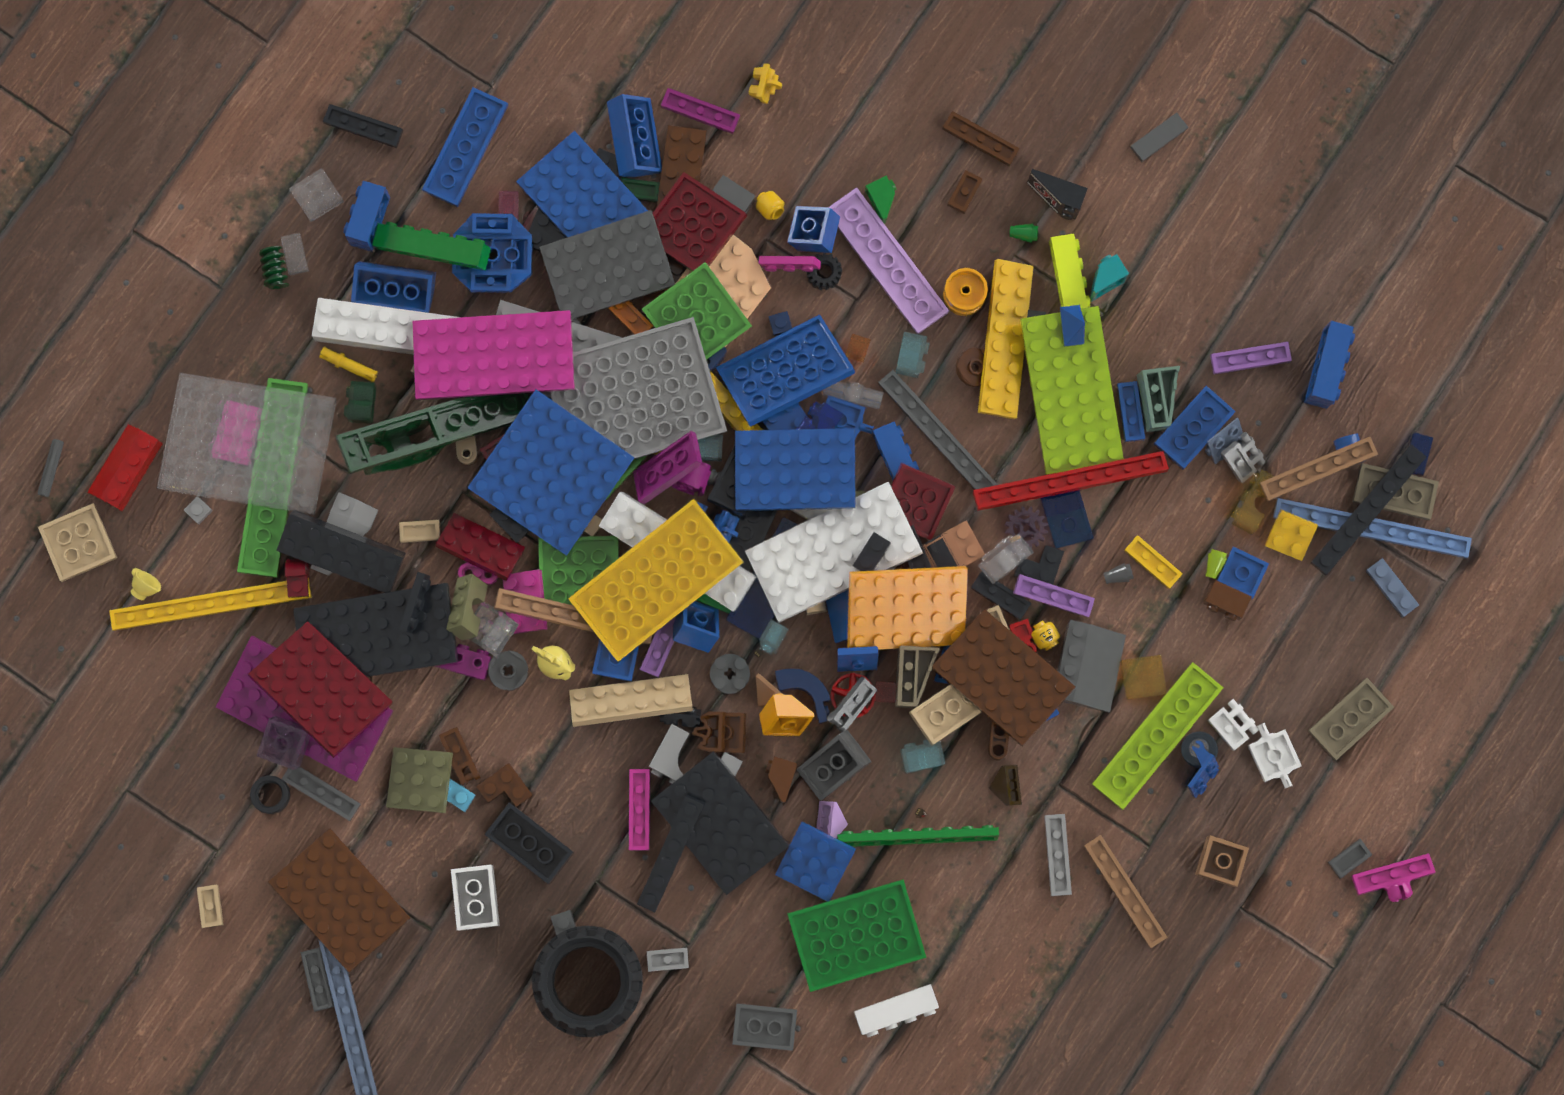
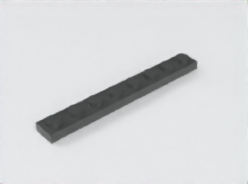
(935, 431)

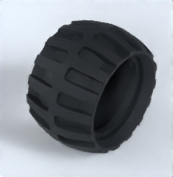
(544, 978)

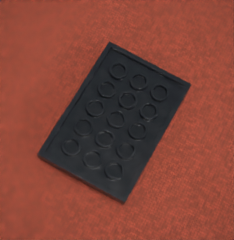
(731, 832)

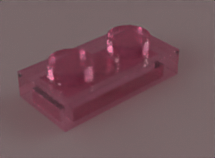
(509, 203)

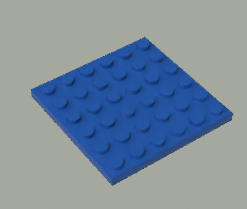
(550, 472)

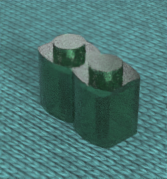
(361, 402)

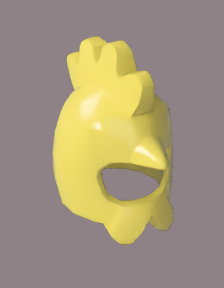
(554, 661)

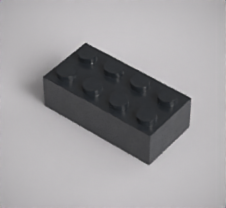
(529, 843)

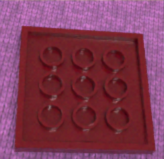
(695, 222)

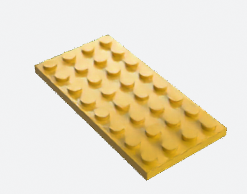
(656, 580)

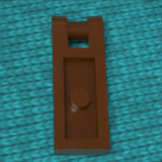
(461, 758)

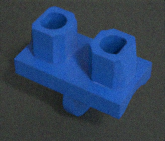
(726, 524)

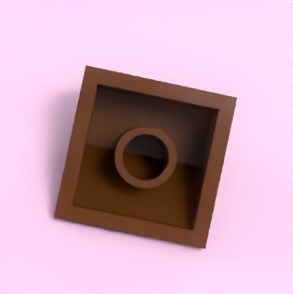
(781, 776)

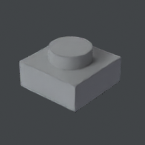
(198, 510)

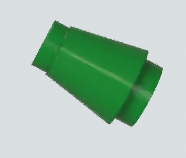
(1024, 232)

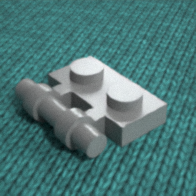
(1237, 459)

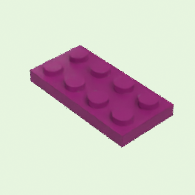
(667, 467)

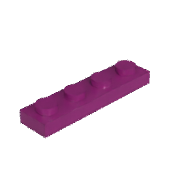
(700, 111)

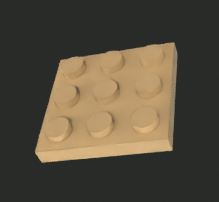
(77, 542)

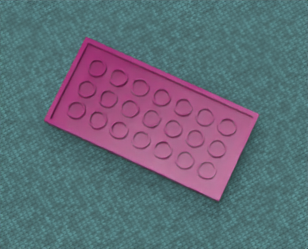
(493, 355)

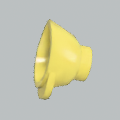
(144, 584)

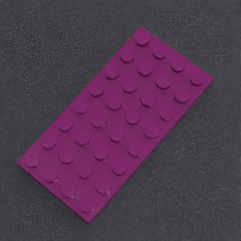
(250, 704)

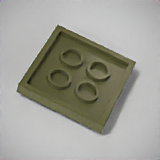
(419, 780)

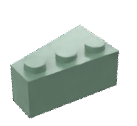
(1157, 396)

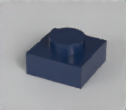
(780, 323)

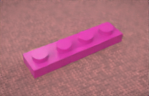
(639, 809)

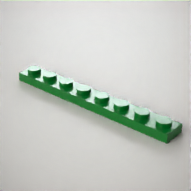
(925, 836)

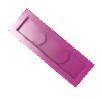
(789, 263)

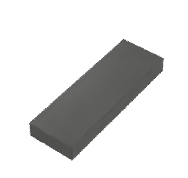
(1159, 137)
(317, 979)

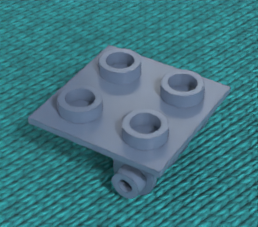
(1223, 440)

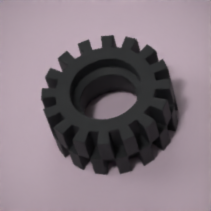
(830, 282)

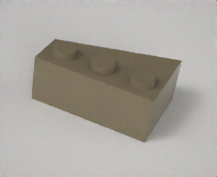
(912, 674)

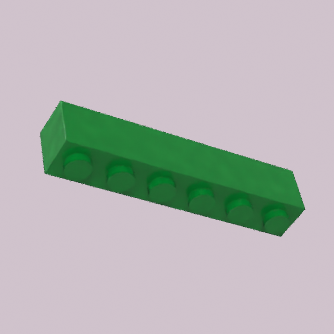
(432, 246)

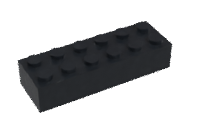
(341, 551)

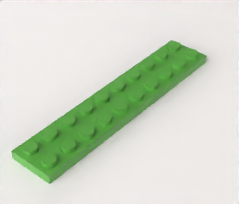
(265, 524)

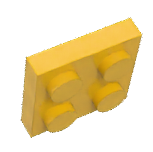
(1291, 535)

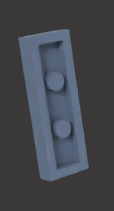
(1392, 587)

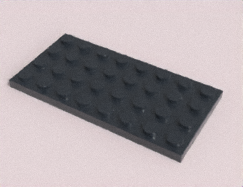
(370, 635)

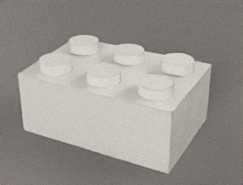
(475, 897)

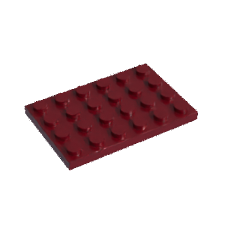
(320, 689)

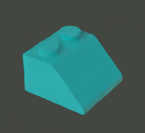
(1108, 276)

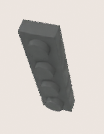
(322, 792)

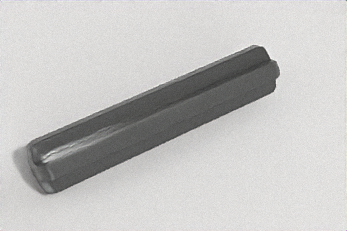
(50, 468)

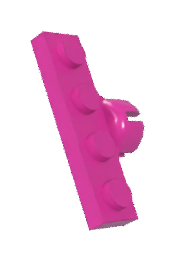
(1394, 877)

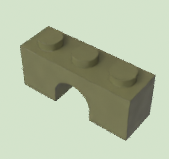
(462, 620)

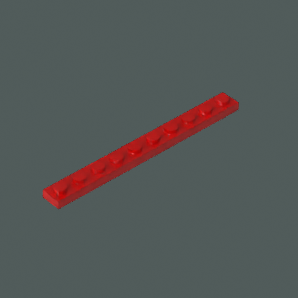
(1070, 480)

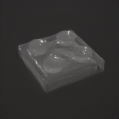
(316, 195)

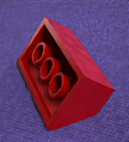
(125, 467)

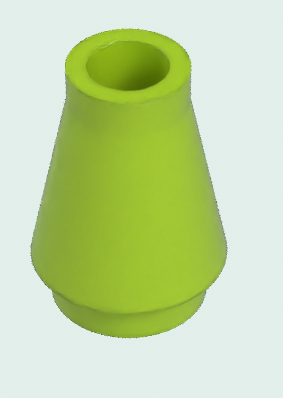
(1215, 563)

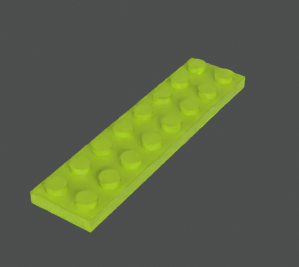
(1157, 736)

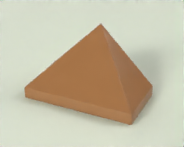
(764, 690)

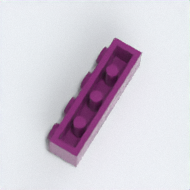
(470, 663)

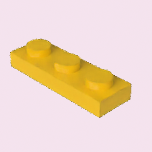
(1153, 562)

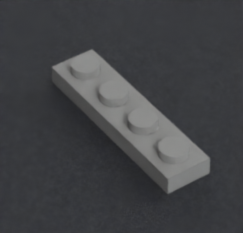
(1057, 854)

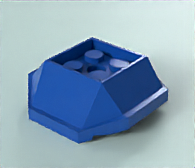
(514, 249)

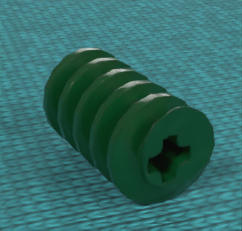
(272, 267)

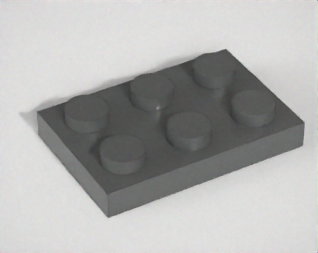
(764, 1027)

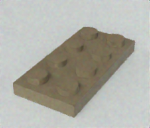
(1413, 499)
(1350, 719)

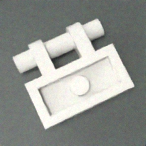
(1229, 728)

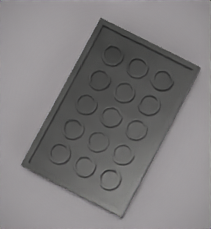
(608, 265)

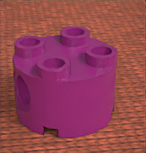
(694, 481)

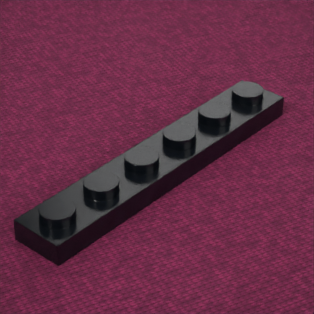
(670, 853)

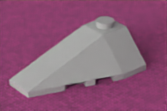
(350, 515)

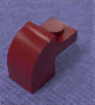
(297, 577)

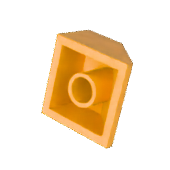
(784, 716)

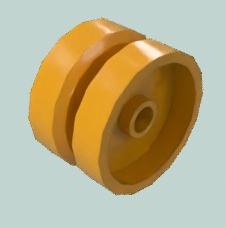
(960, 302)

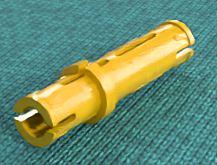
(350, 365)

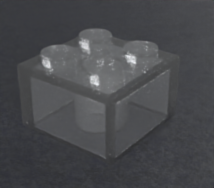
(1005, 557)
(493, 630)

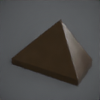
(1007, 785)

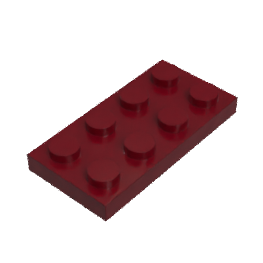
(480, 546)

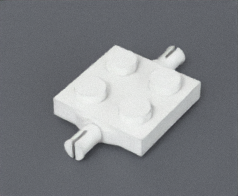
(1274, 755)

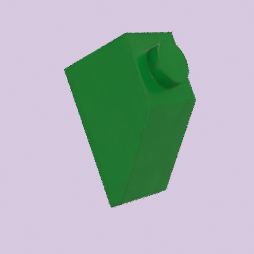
(881, 196)

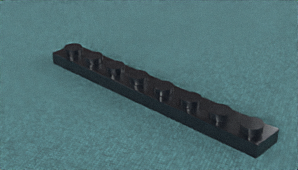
(1368, 510)

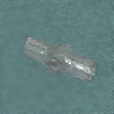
(855, 393)

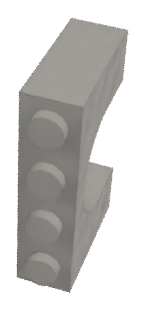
(666, 758)

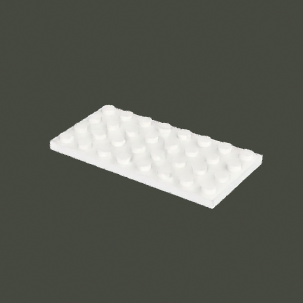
(816, 556)

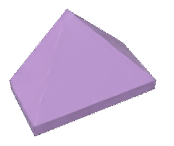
(830, 818)

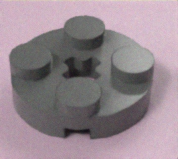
(721, 665)
(519, 668)

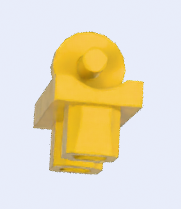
(767, 84)

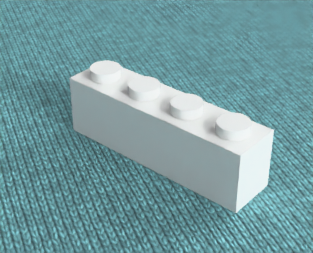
(896, 1009)

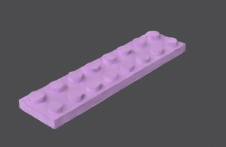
(888, 262)

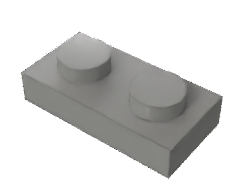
(667, 959)

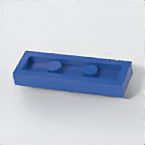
(1130, 411)

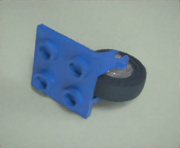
(1200, 751)

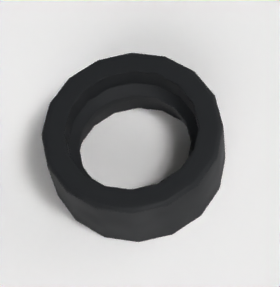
(255, 791)

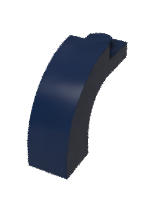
(802, 680)

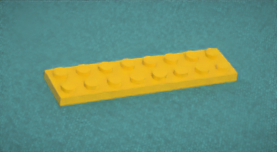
(1005, 339)

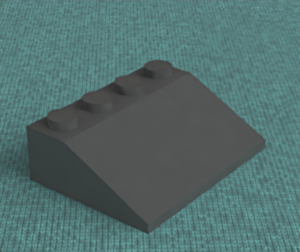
(1091, 663)

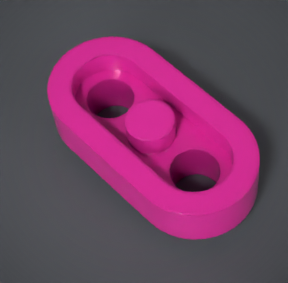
(479, 573)

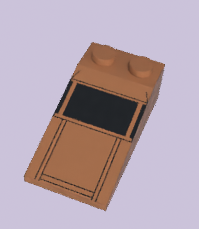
(953, 548)

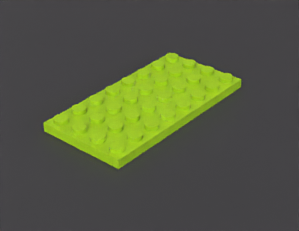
(1071, 393)

